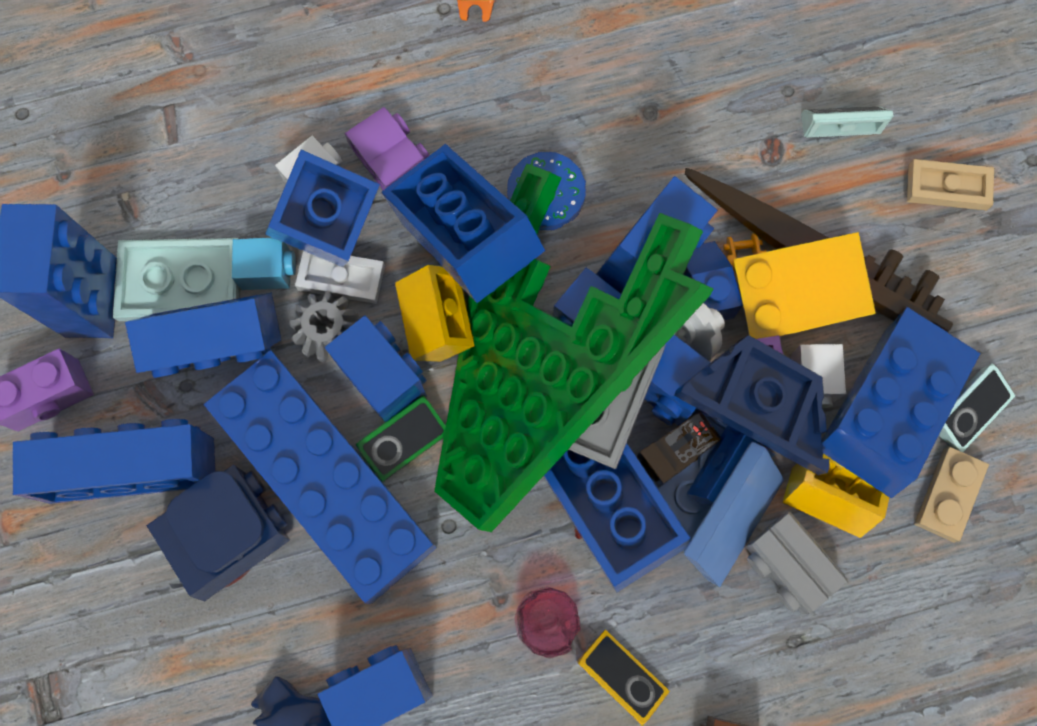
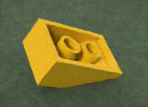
(804, 286)

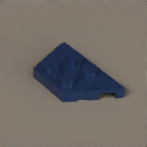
(765, 400)

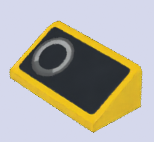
(623, 677)

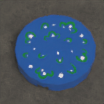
(570, 191)

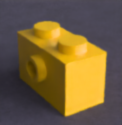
(836, 498)

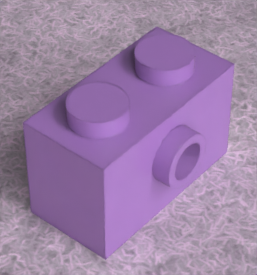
(41, 389)

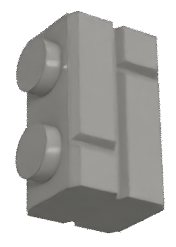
(795, 565)

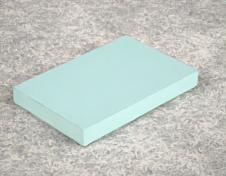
(171, 275)

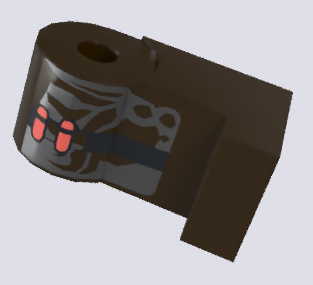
(678, 449)

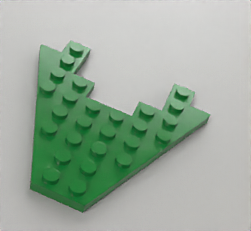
(543, 382)

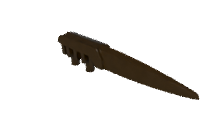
(889, 292)

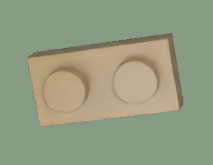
(950, 184)
(951, 494)

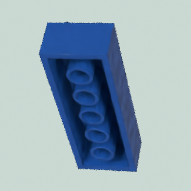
(320, 477)

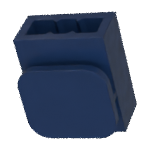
(218, 531)

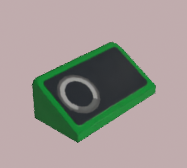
(402, 438)

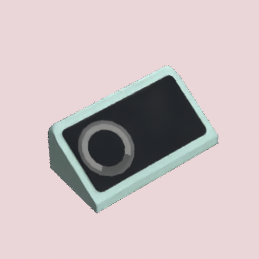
(845, 121)
(976, 407)

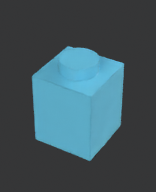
(262, 264)

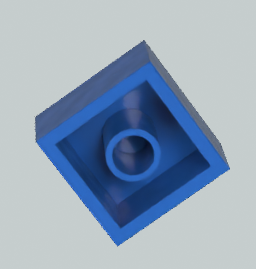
(322, 209)
(375, 368)
(378, 693)

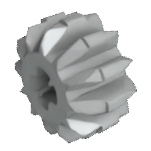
(315, 315)

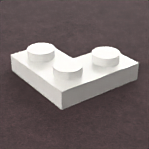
(356, 280)

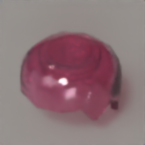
(547, 622)

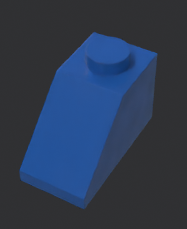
(714, 270)

